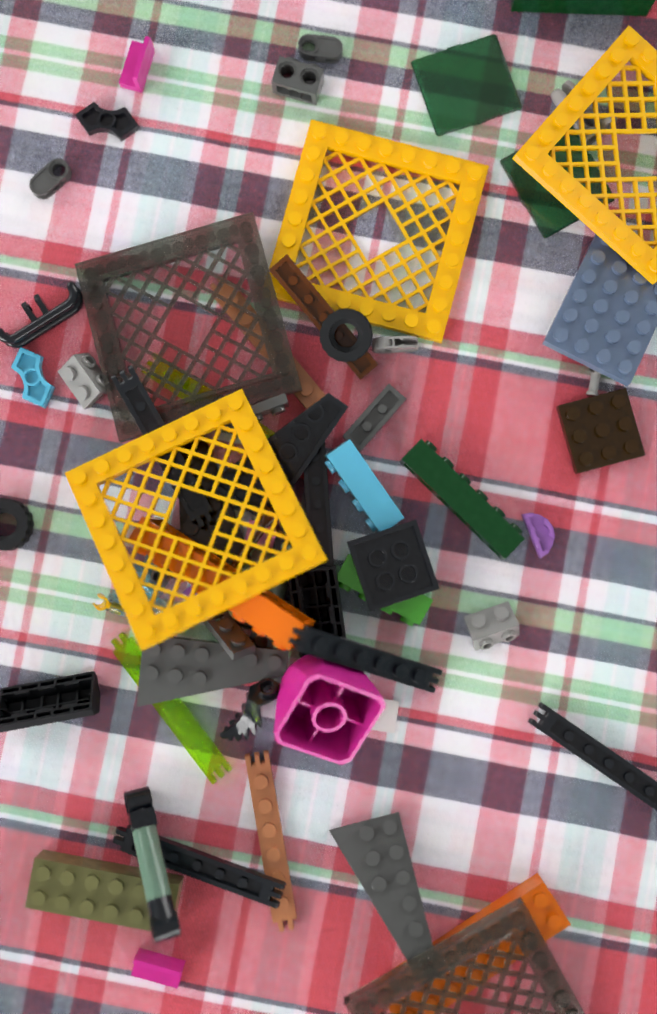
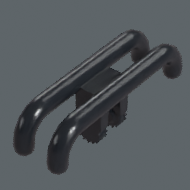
(47, 321)

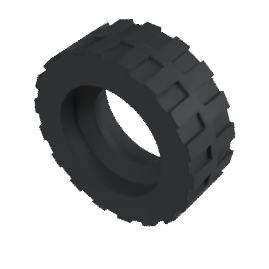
(328, 329)
(24, 524)

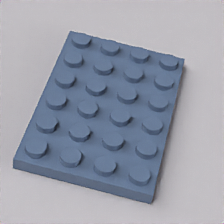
(605, 315)

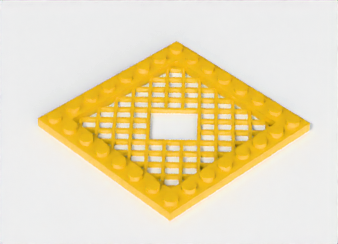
(408, 158)
(568, 190)
(85, 482)

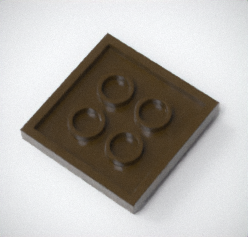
(600, 431)

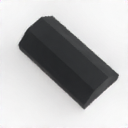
(322, 603)
(49, 701)

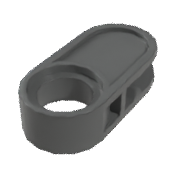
(327, 48)
(45, 183)

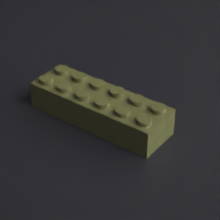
(92, 889)

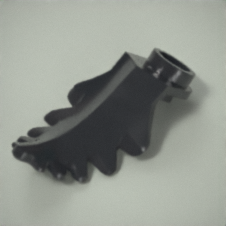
(251, 710)

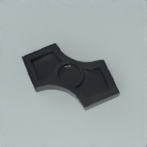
(114, 122)

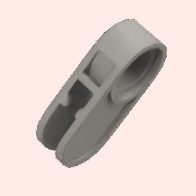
(395, 344)

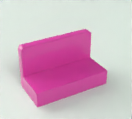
(137, 65)
(158, 968)

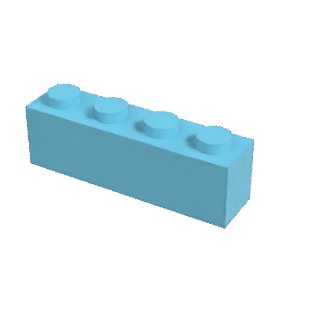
(364, 487)

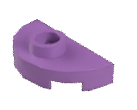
(540, 532)

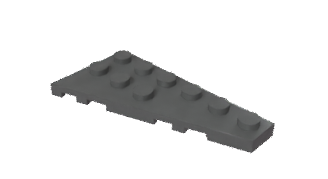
(197, 666)
(385, 870)

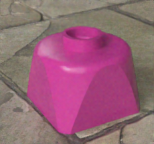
(325, 709)

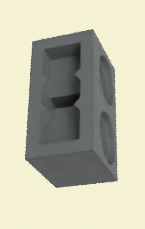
(295, 86)

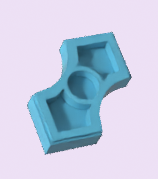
(36, 387)

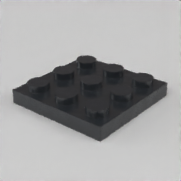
(392, 565)

